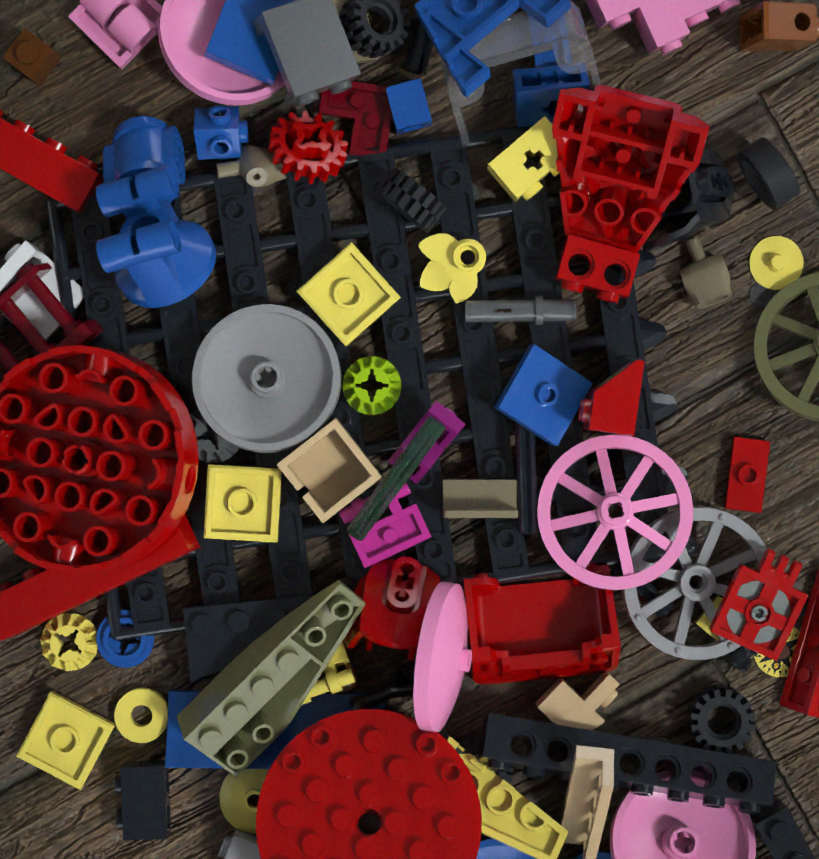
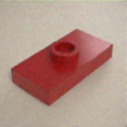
(747, 474)

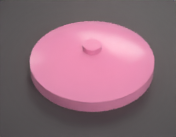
(183, 39)
(441, 657)
(679, 830)

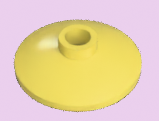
(235, 795)

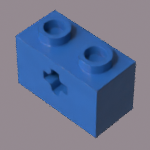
(538, 92)

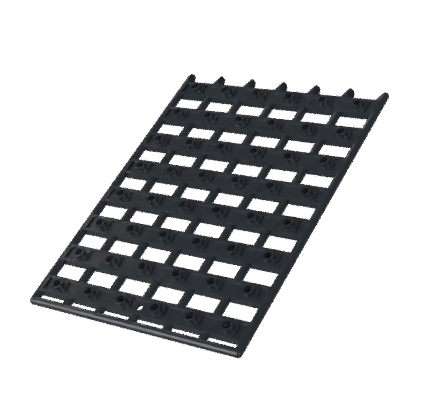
(182, 332)

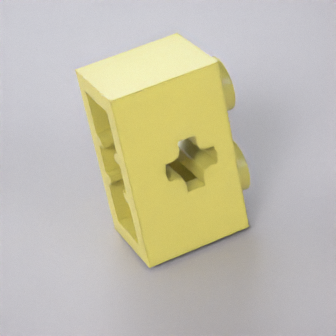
(509, 165)

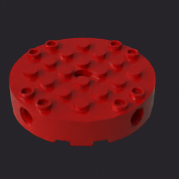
(136, 451)
(363, 767)

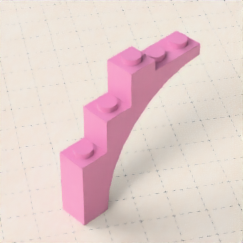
(658, 21)

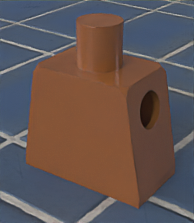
(778, 27)

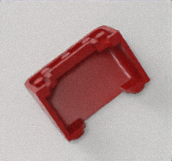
(540, 629)

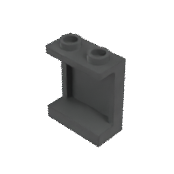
(309, 49)

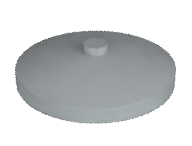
(266, 378)

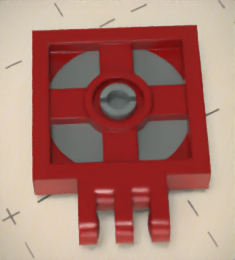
(761, 606)

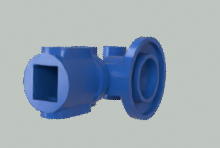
(155, 253)

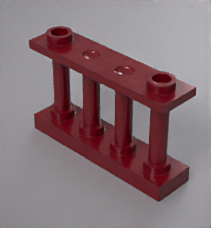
(74, 331)

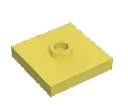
(348, 294)
(242, 503)
(66, 740)

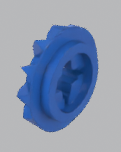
(112, 650)

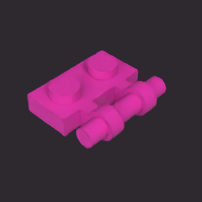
(390, 534)

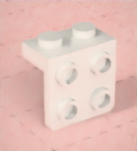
(18, 258)

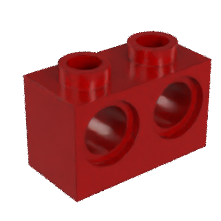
(598, 258)

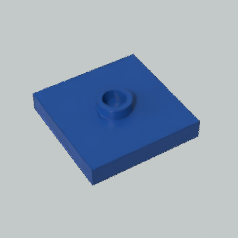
(543, 395)

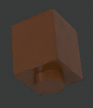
(32, 57)

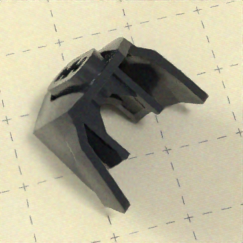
(707, 204)

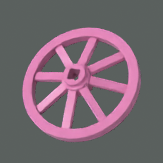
(651, 455)

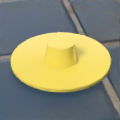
(776, 262)

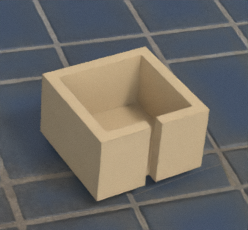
(331, 469)

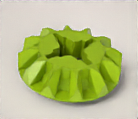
(384, 398)

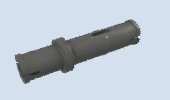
(521, 310)

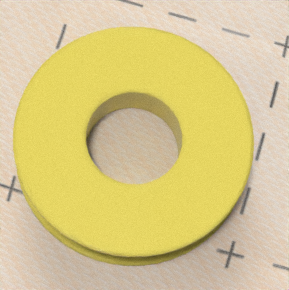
(134, 731)

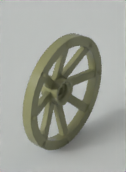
(765, 366)

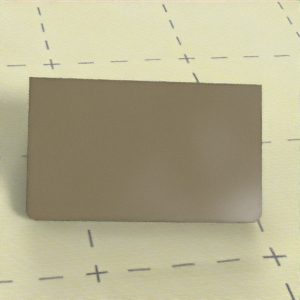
(480, 498)

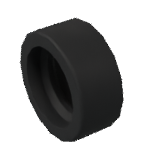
(768, 173)

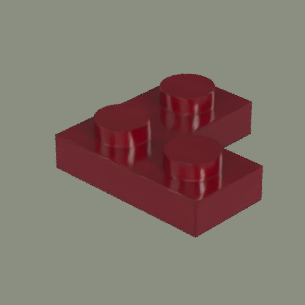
(368, 108)

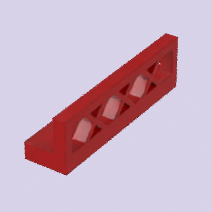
(802, 681)

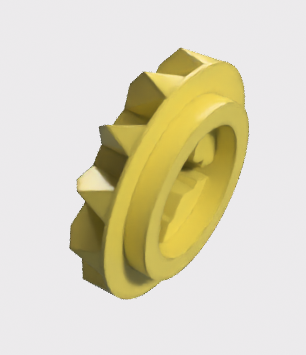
(85, 639)

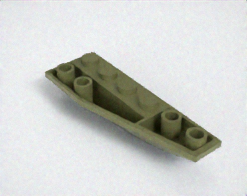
(268, 681)

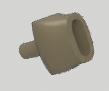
(254, 167)
(706, 278)

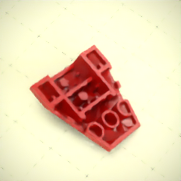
(621, 161)

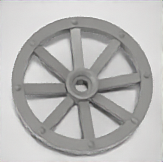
(705, 586)

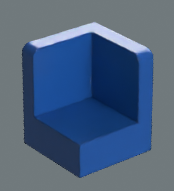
(409, 106)

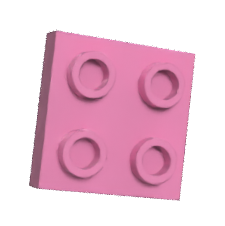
(118, 26)

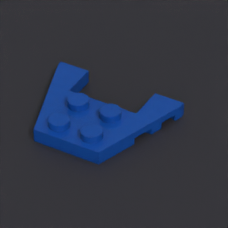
(461, 24)

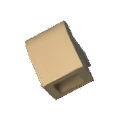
(570, 709)

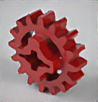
(307, 147)

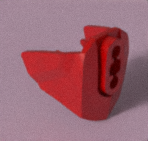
(393, 606)

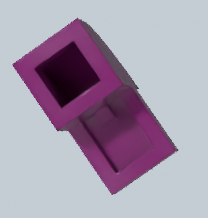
(452, 428)

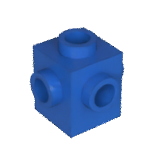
(219, 132)

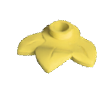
(446, 267)

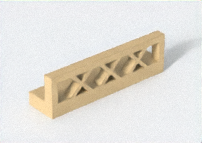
(588, 798)

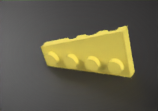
(511, 816)

